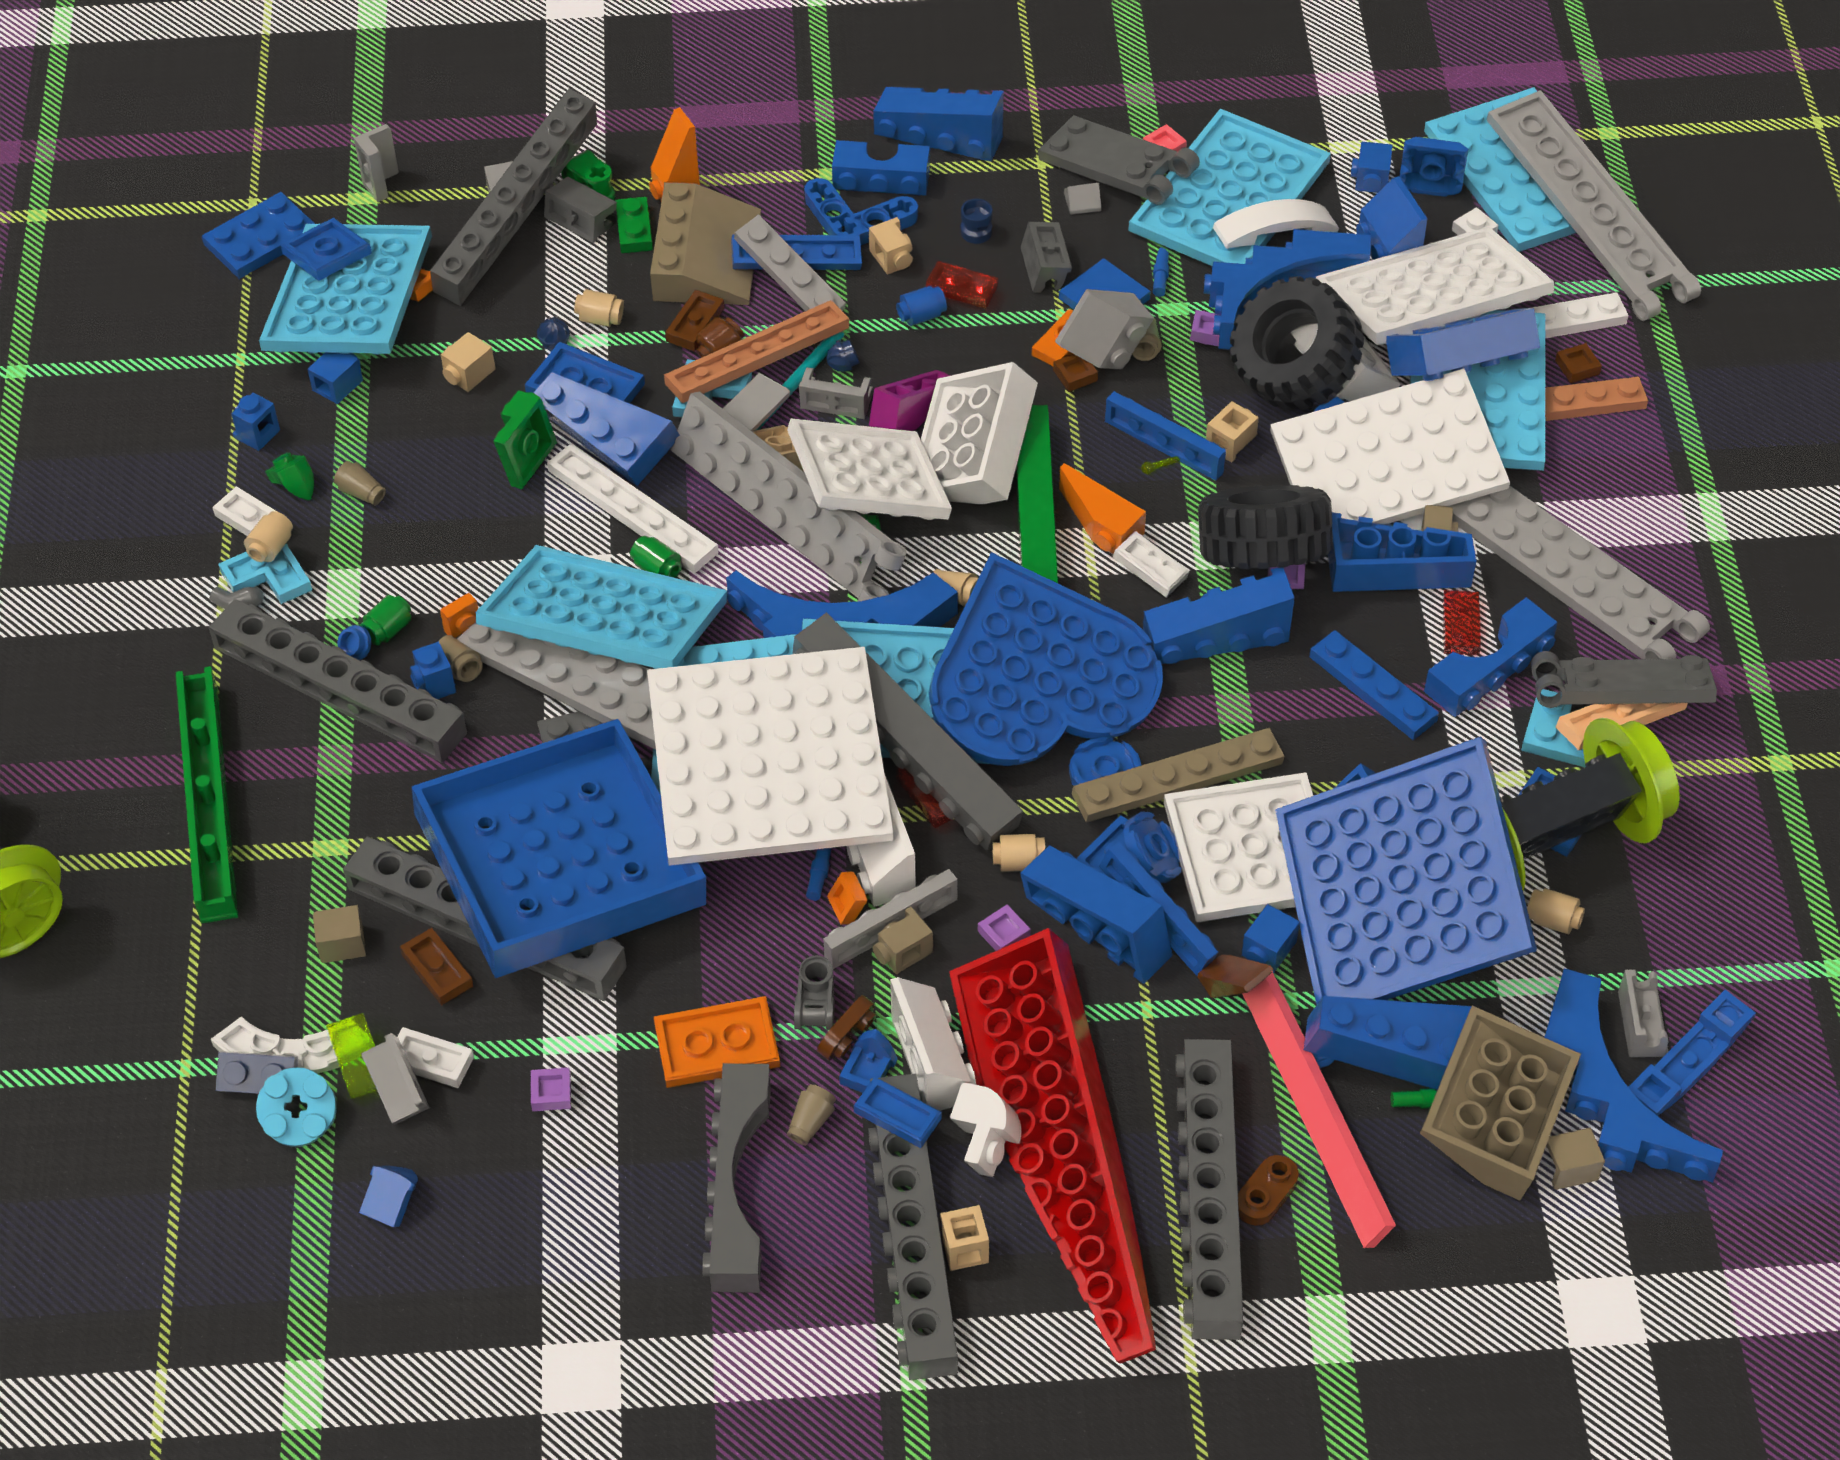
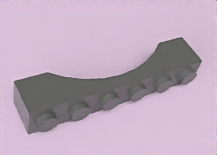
(735, 1246)

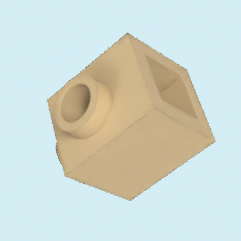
(467, 362)

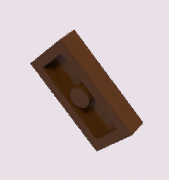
(692, 318)
(436, 966)

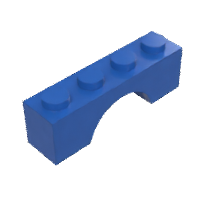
(1462, 680)

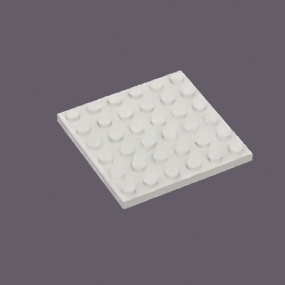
(768, 756)

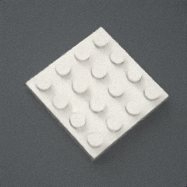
(868, 469)
(1234, 844)

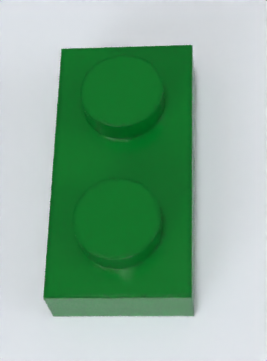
(634, 225)

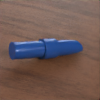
(1160, 272)
(818, 872)

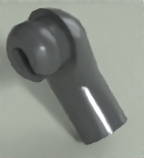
(246, 595)

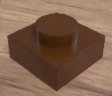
(1578, 363)
(1075, 372)

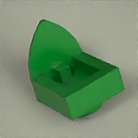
(294, 474)

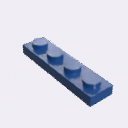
(818, 251)
(1165, 435)
(1374, 685)
(1185, 938)

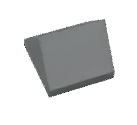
(1083, 198)

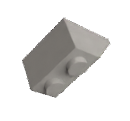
(1105, 328)

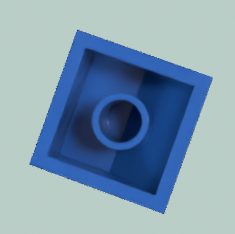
(1392, 220)

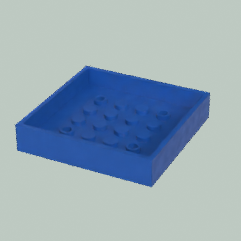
(555, 847)

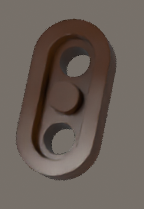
(838, 1038)
(1269, 1187)

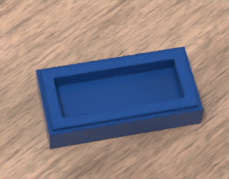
(897, 1112)

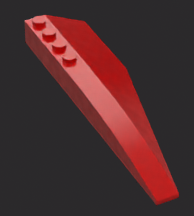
(1038, 1054)

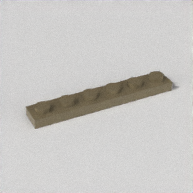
(1177, 774)

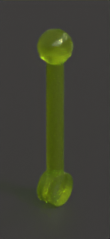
(1148, 467)

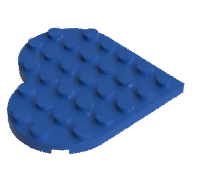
(1037, 665)

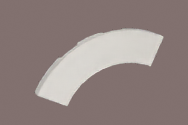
(313, 1050)

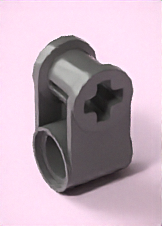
(815, 999)

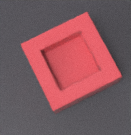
(1167, 138)

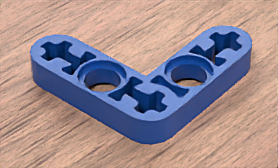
(855, 224)

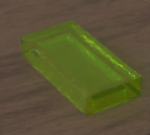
(349, 1040)

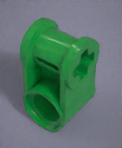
(590, 172)

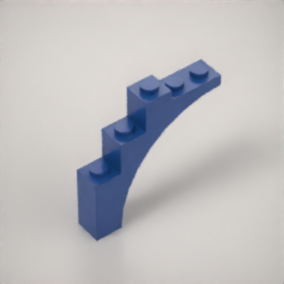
(1306, 256)
(925, 603)
(1600, 1094)

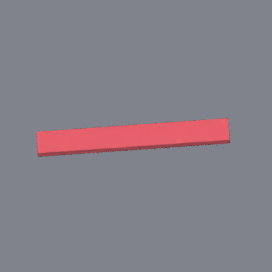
(1320, 1113)

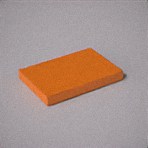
(702, 1039)

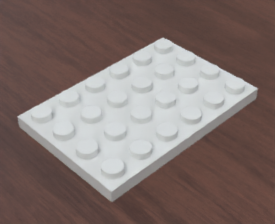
(1438, 284)
(1395, 450)

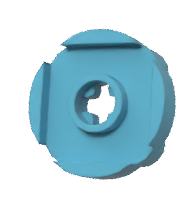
(278, 1121)

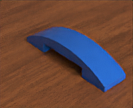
(1694, 1054)

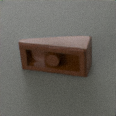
(1232, 975)

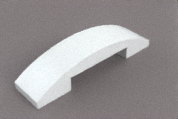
(1270, 217)

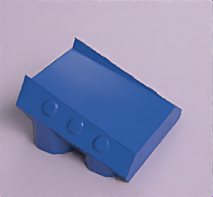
(1433, 166)

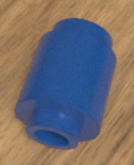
(921, 305)

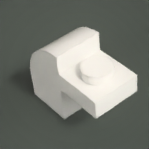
(991, 1123)

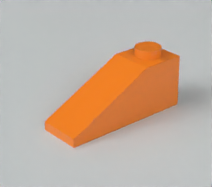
(676, 156)
(1101, 512)

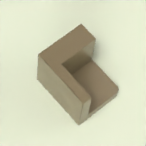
(339, 934)
(1575, 1158)

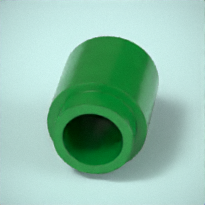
(655, 557)
(387, 619)

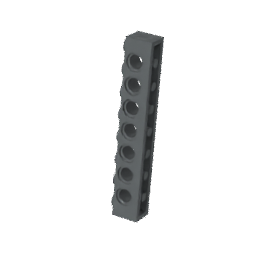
(513, 197)
(339, 680)
(402, 891)
(1221, 1315)
(937, 1352)

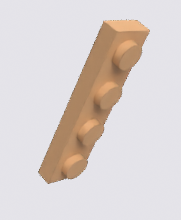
(1575, 723)

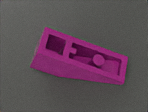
(904, 402)

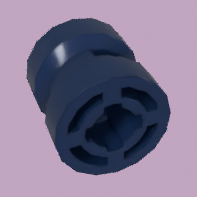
(976, 226)

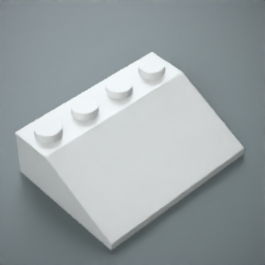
(978, 431)

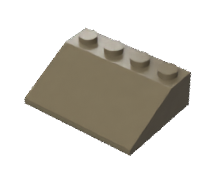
(695, 245)
(1499, 1101)

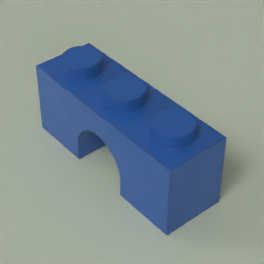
(901, 174)

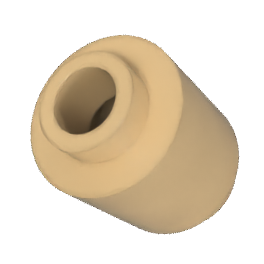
(599, 308)
(268, 537)
(1016, 851)
(1555, 910)

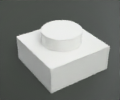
(1473, 221)

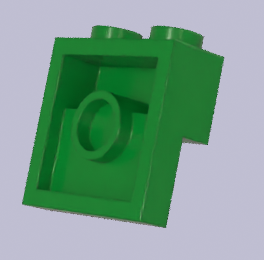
(524, 438)

